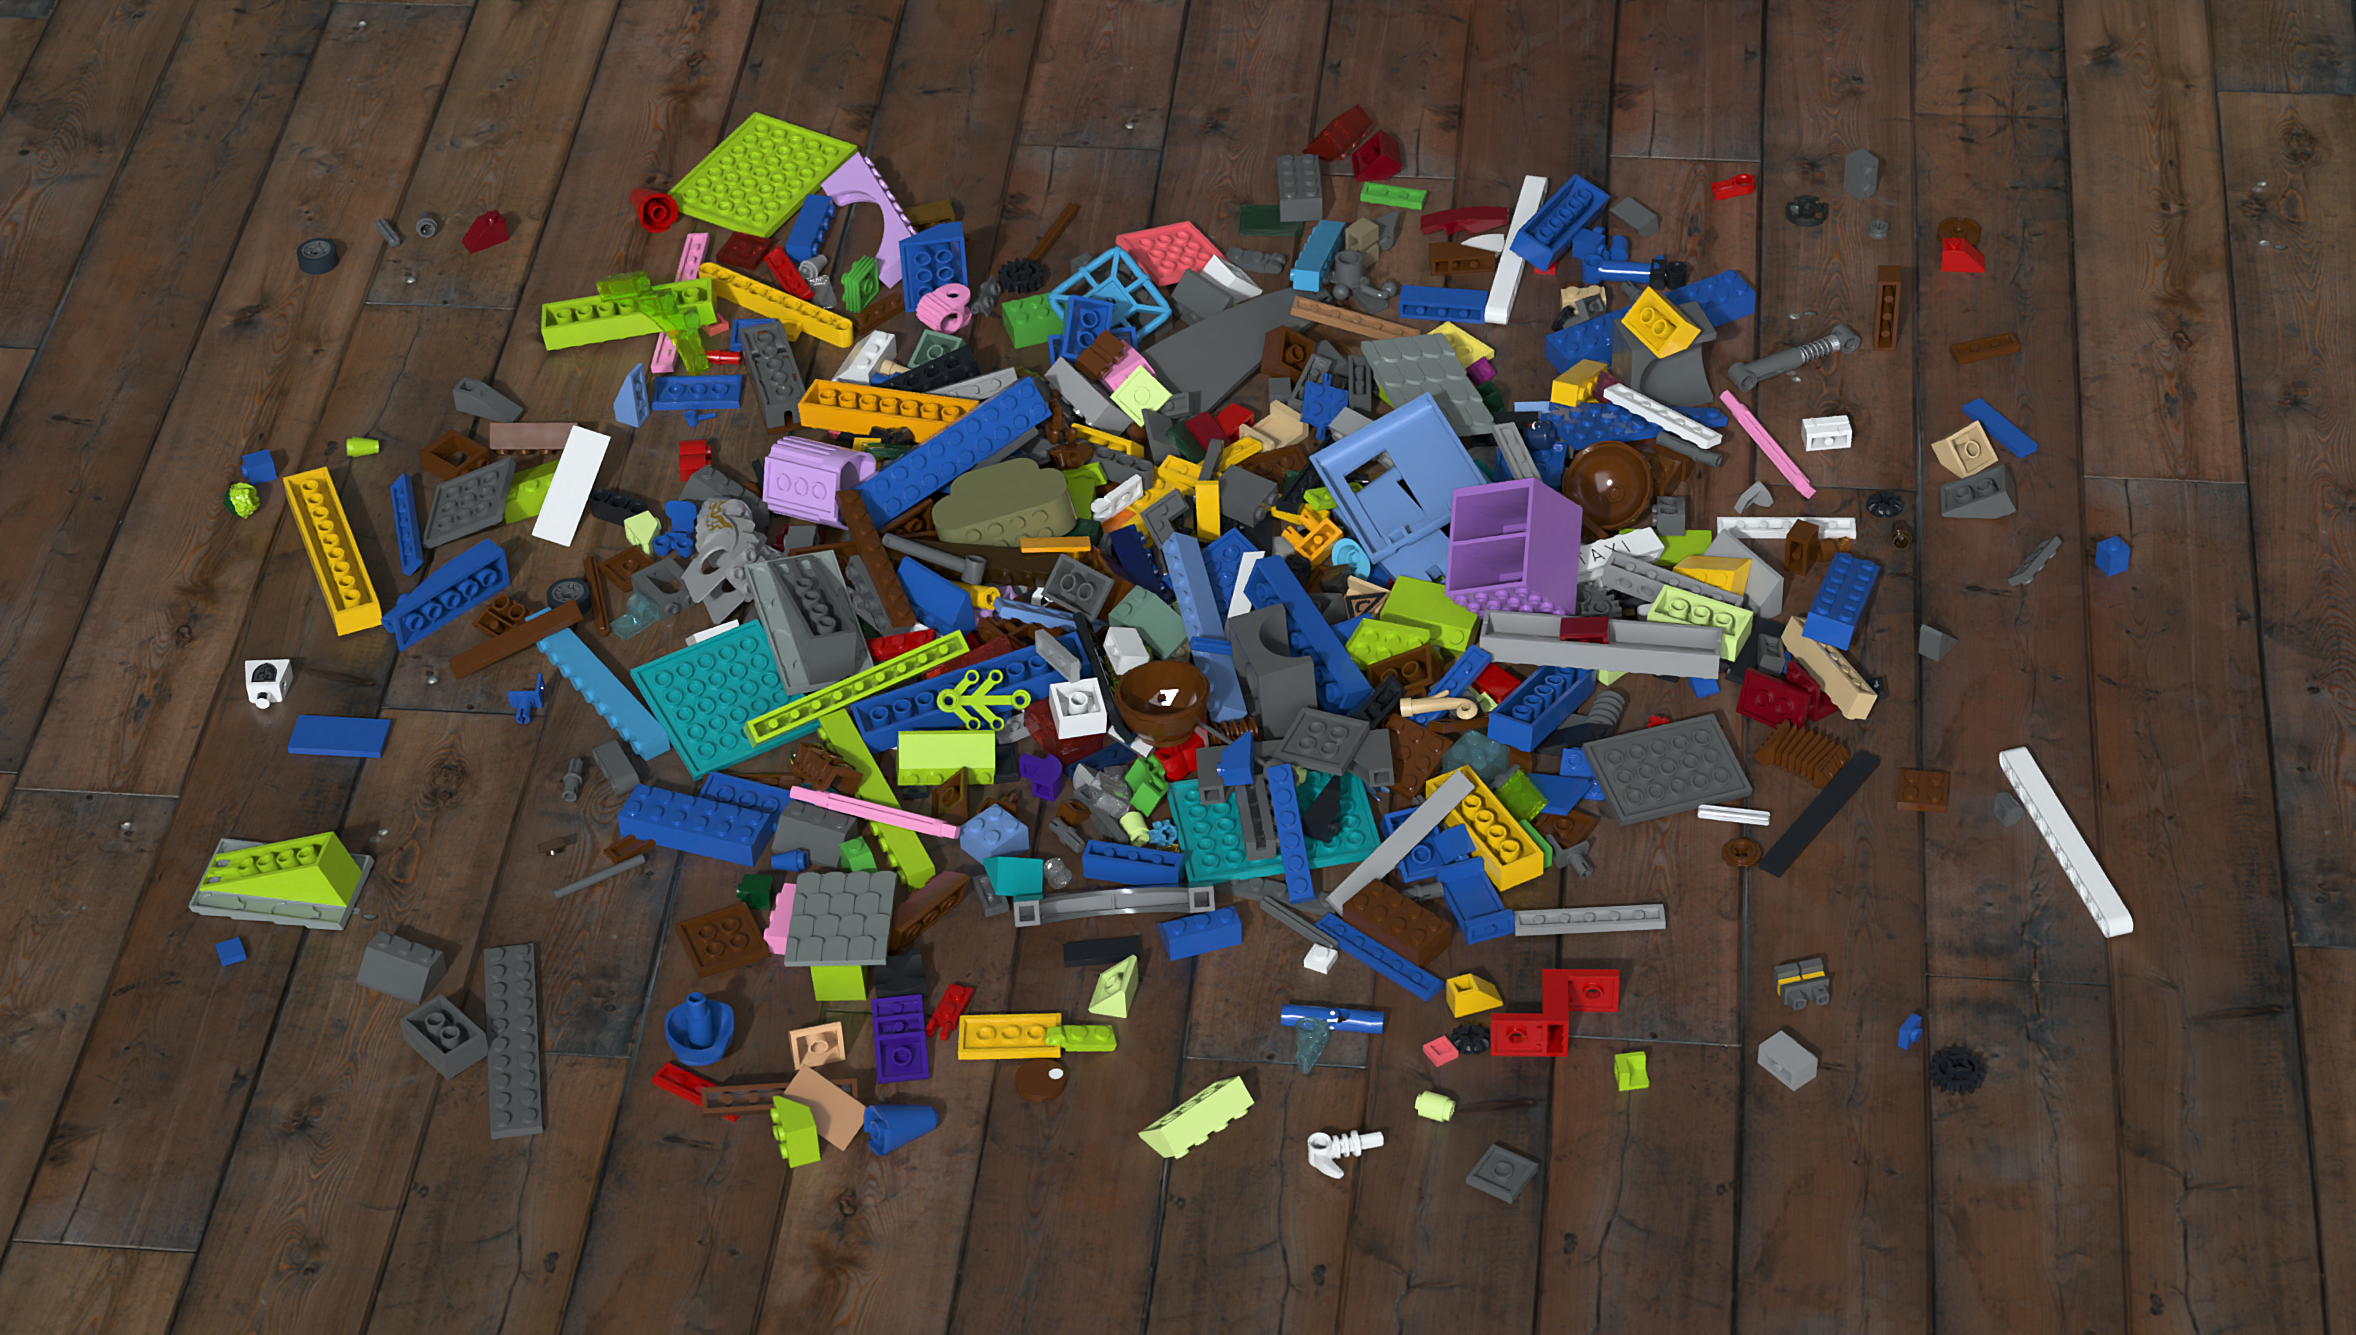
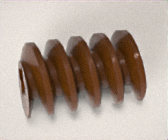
(1232, 731)

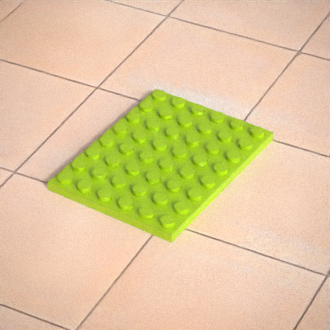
(760, 175)

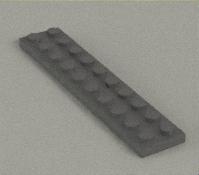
(513, 1041)

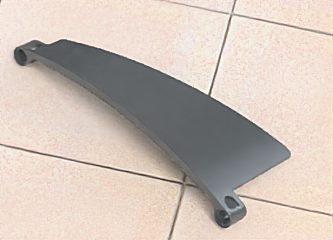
(1223, 348)

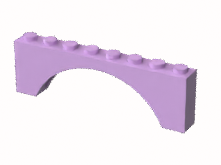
(861, 182)

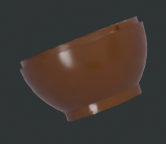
(1166, 722)

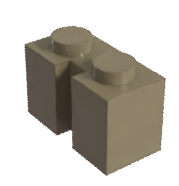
(1362, 238)

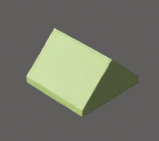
(1116, 989)

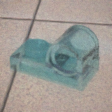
(641, 614)
(1311, 1039)

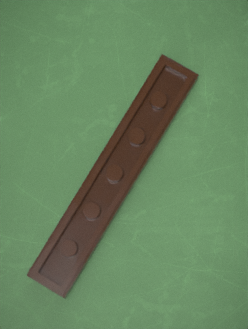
(515, 639)

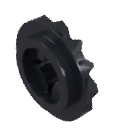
(1883, 510)
(1461, 1041)

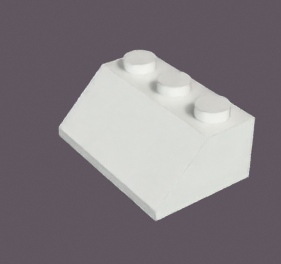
(867, 358)

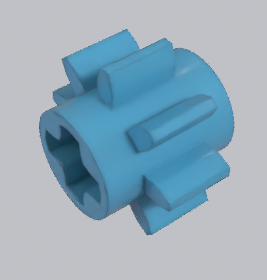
(1162, 833)

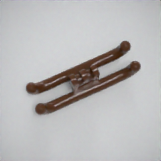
(1057, 422)

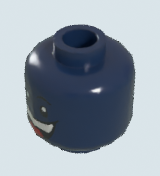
(1540, 435)

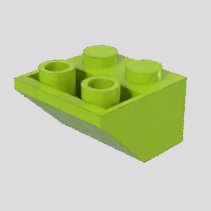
(795, 1131)

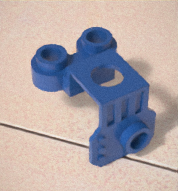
(680, 538)

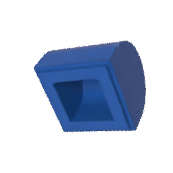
(1619, 248)

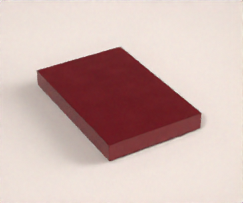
(1772, 700)

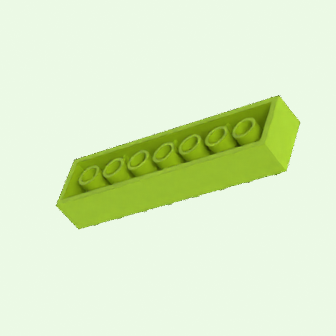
(591, 321)

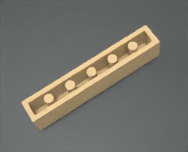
(1830, 671)

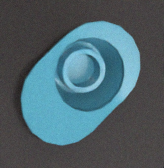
(1351, 553)

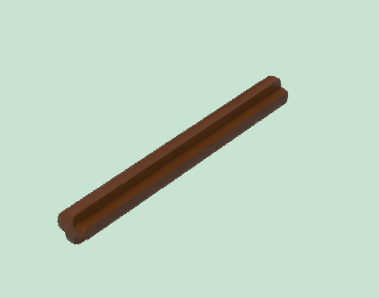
(1053, 233)
(597, 596)

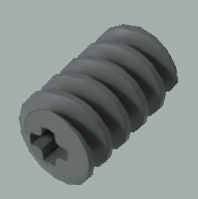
(1606, 709)

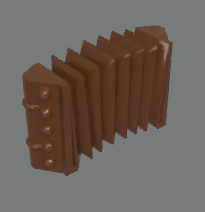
(1803, 753)

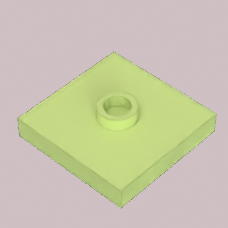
(1140, 392)

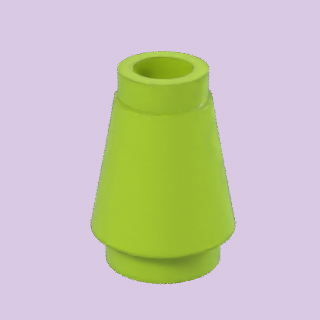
(361, 446)

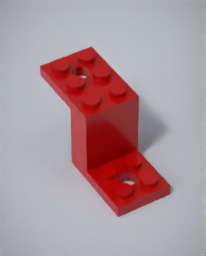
(1561, 993)

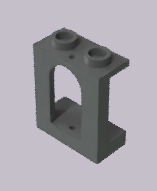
(656, 575)

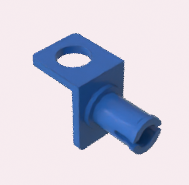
(526, 700)

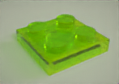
(1521, 797)

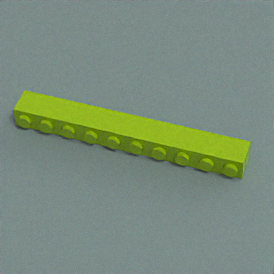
(855, 689)
(901, 844)

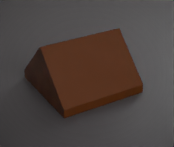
(952, 799)

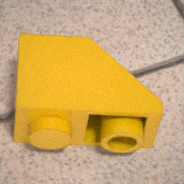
(1471, 995)

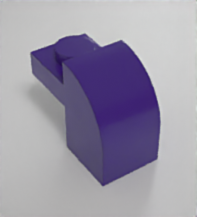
(1044, 774)

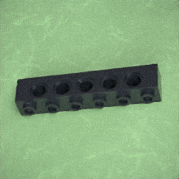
(939, 372)

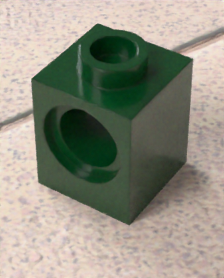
(757, 891)

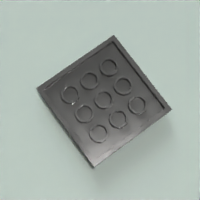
(468, 503)

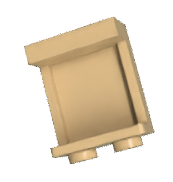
(1277, 429)

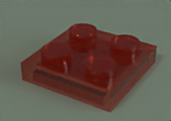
(744, 250)

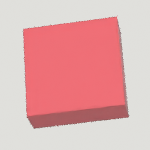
(716, 328)
(1440, 1051)

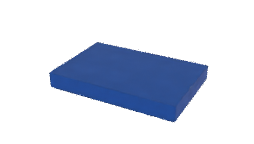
(1559, 791)

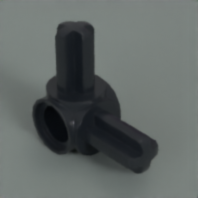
(892, 435)

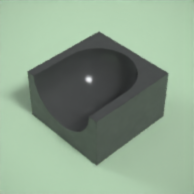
(1672, 380)
(1268, 677)

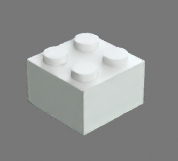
(1077, 708)

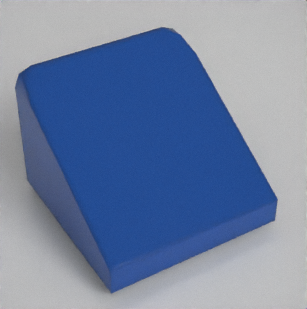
(1703, 687)

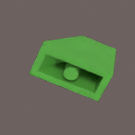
(857, 856)

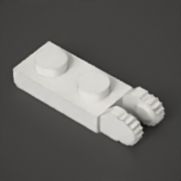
(1117, 499)

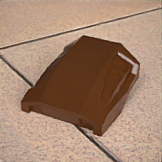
(501, 616)

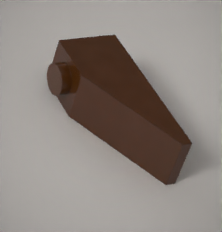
(1454, 258)

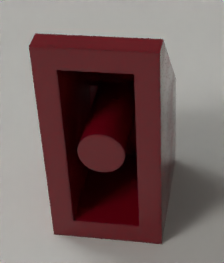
(486, 232)

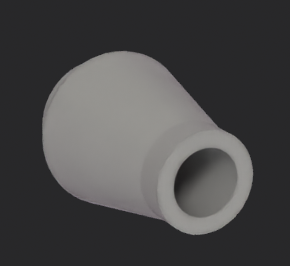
(812, 267)

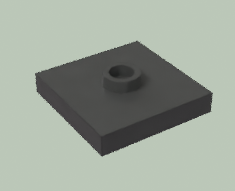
(1502, 1173)

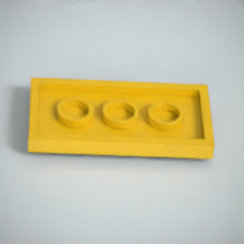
(1006, 1036)

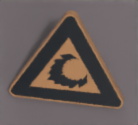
(1364, 603)

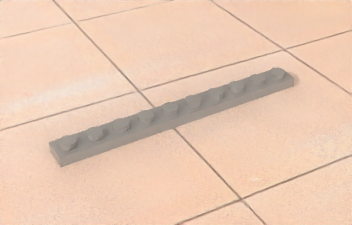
(1517, 456)

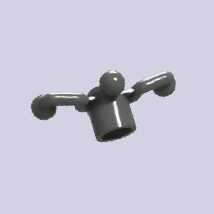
(1350, 274)

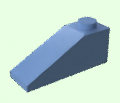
(632, 400)

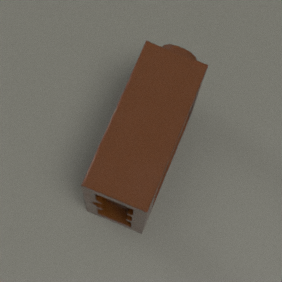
(436, 453)

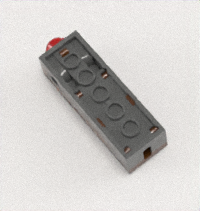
(773, 376)

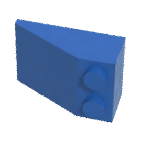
(1423, 858)

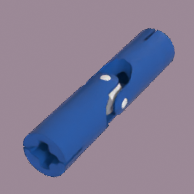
(1357, 1020)

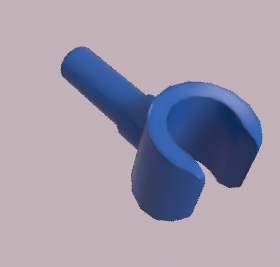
(693, 419)

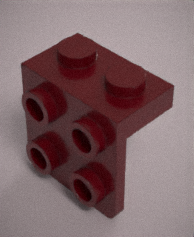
(1820, 703)

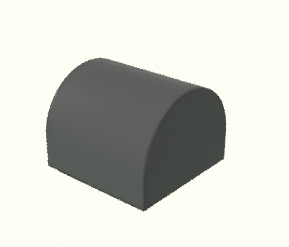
(2007, 809)

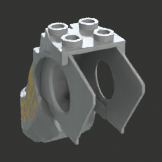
(726, 543)

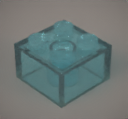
(1481, 753)

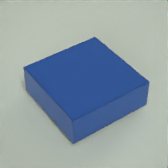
(230, 951)

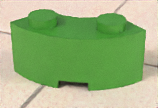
(1147, 784)

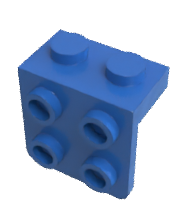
(1576, 766)

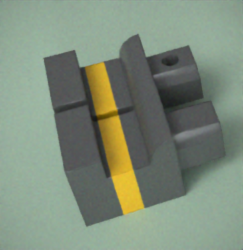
(1802, 983)

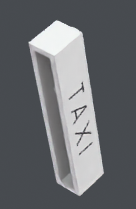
(1638, 544)

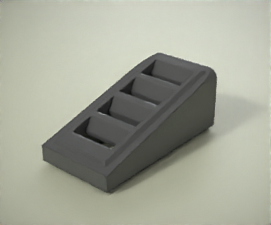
(1770, 655)

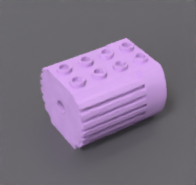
(806, 474)

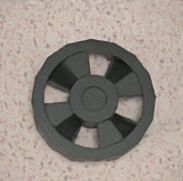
(1803, 210)

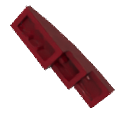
(1466, 218)

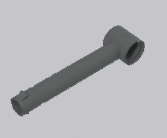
(971, 567)

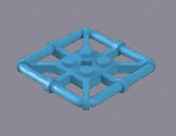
(1114, 291)

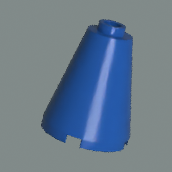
(897, 1125)

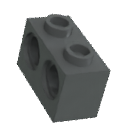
(1669, 516)

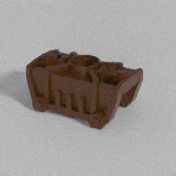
(825, 767)

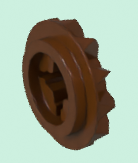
(1741, 846)

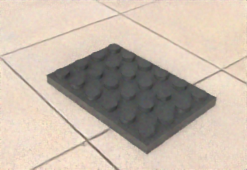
(1666, 769)

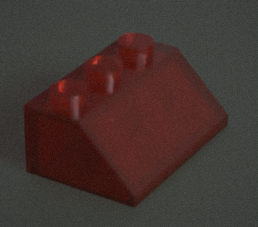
(1340, 135)

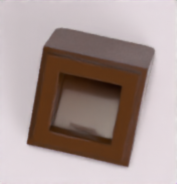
(1073, 812)

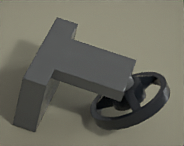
(1587, 308)

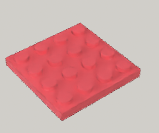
(1169, 251)

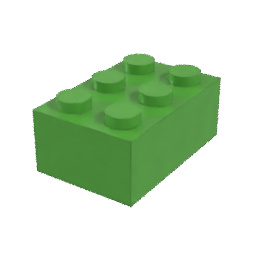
(1031, 320)

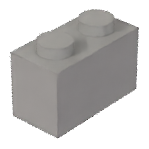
(1787, 1060)

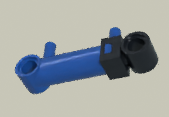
(1655, 274)

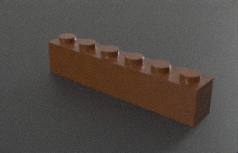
(754, 1098)

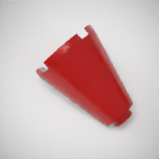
(654, 209)

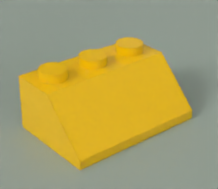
(1660, 324)
(1110, 441)
(1720, 572)

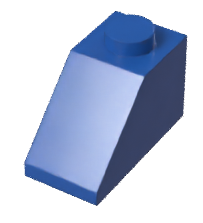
(1238, 761)

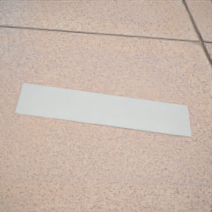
(571, 486)

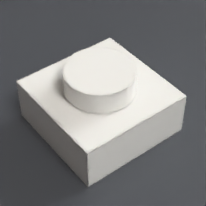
(1320, 958)

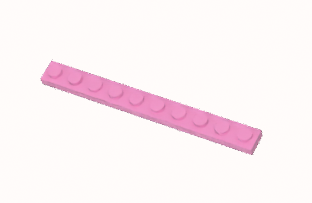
(692, 257)

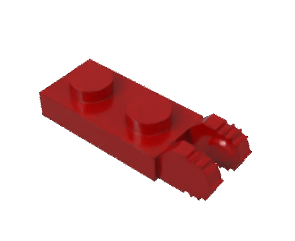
(948, 1012)

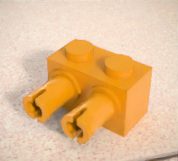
(1318, 543)

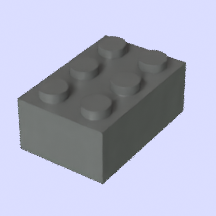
(444, 1036)

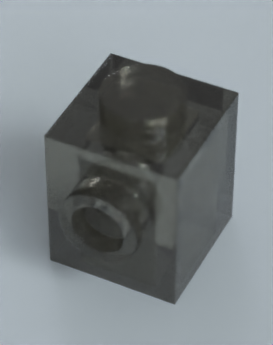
(1336, 579)

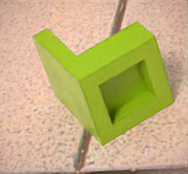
(1631, 1071)

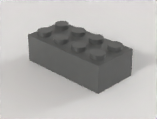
(1299, 188)

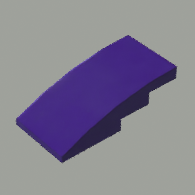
(900, 1039)

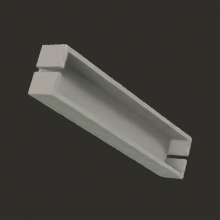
(1632, 647)

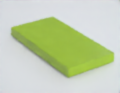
(1679, 547)

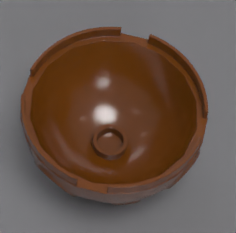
(1609, 484)

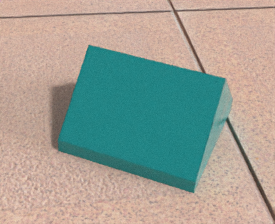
(1015, 875)

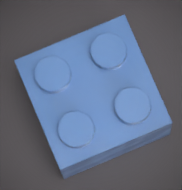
(994, 835)

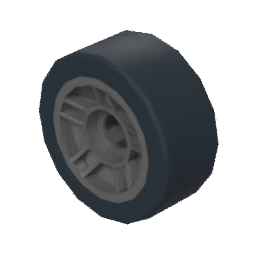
(317, 256)
(569, 589)

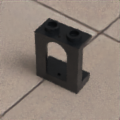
(1186, 520)

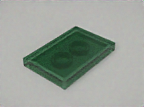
(1265, 221)

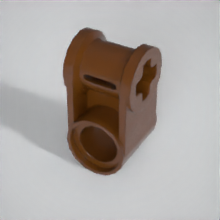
(1071, 455)

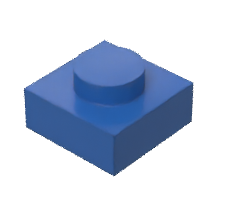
(1910, 1031)

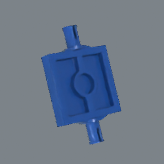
(1322, 404)

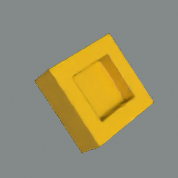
(792, 329)

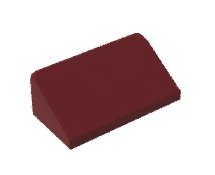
(1206, 428)

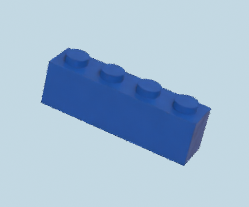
(810, 228)
(1443, 304)
(1132, 864)

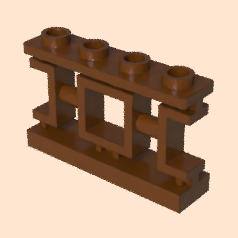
(990, 629)

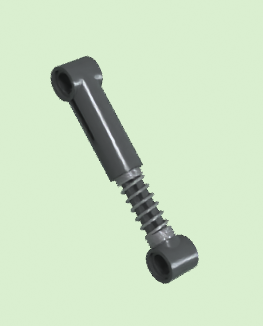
(1748, 375)

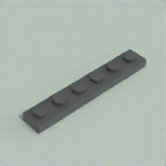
(1258, 888)

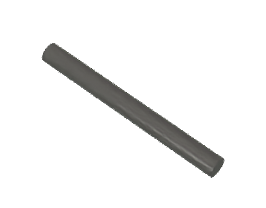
(598, 876)

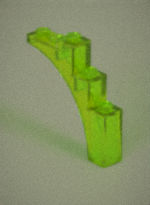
(660, 306)

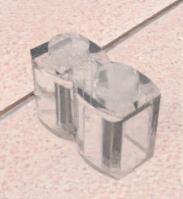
(1109, 795)

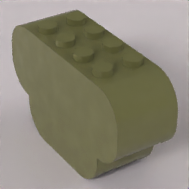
(1005, 504)

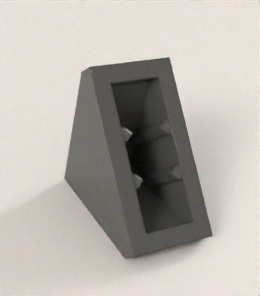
(1934, 643)

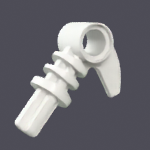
(1323, 1150)

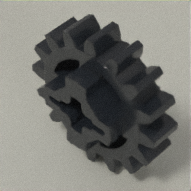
(1021, 275)
(1956, 1071)

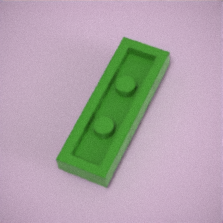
(1393, 195)

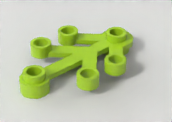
(979, 701)

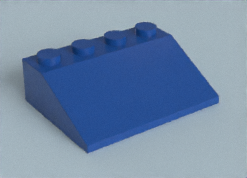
(932, 261)

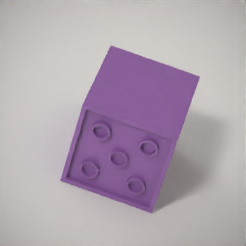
(1513, 548)

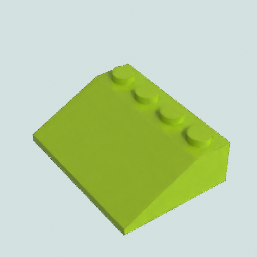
(529, 492)
(1426, 607)

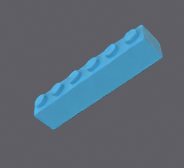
(1318, 255)

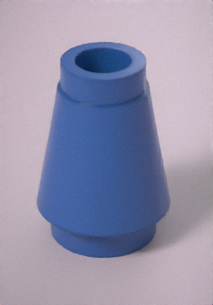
(793, 860)

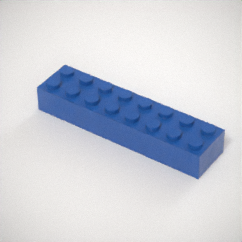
(1336, 675)

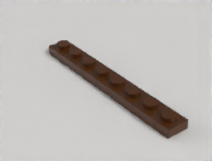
(875, 558)

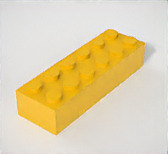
(1503, 844)

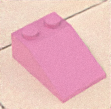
(1125, 368)

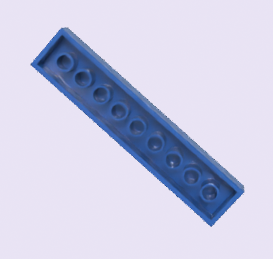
(1720, 297)
(952, 450)
(917, 708)

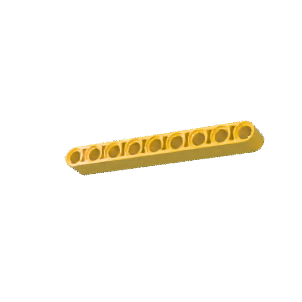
(778, 305)

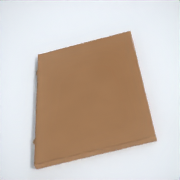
(833, 1110)

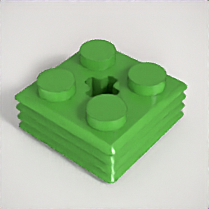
(860, 284)

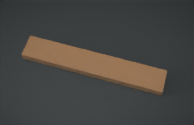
(1349, 320)

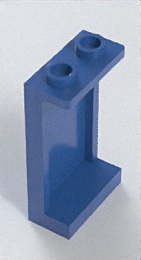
(1474, 901)

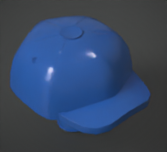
(699, 1030)

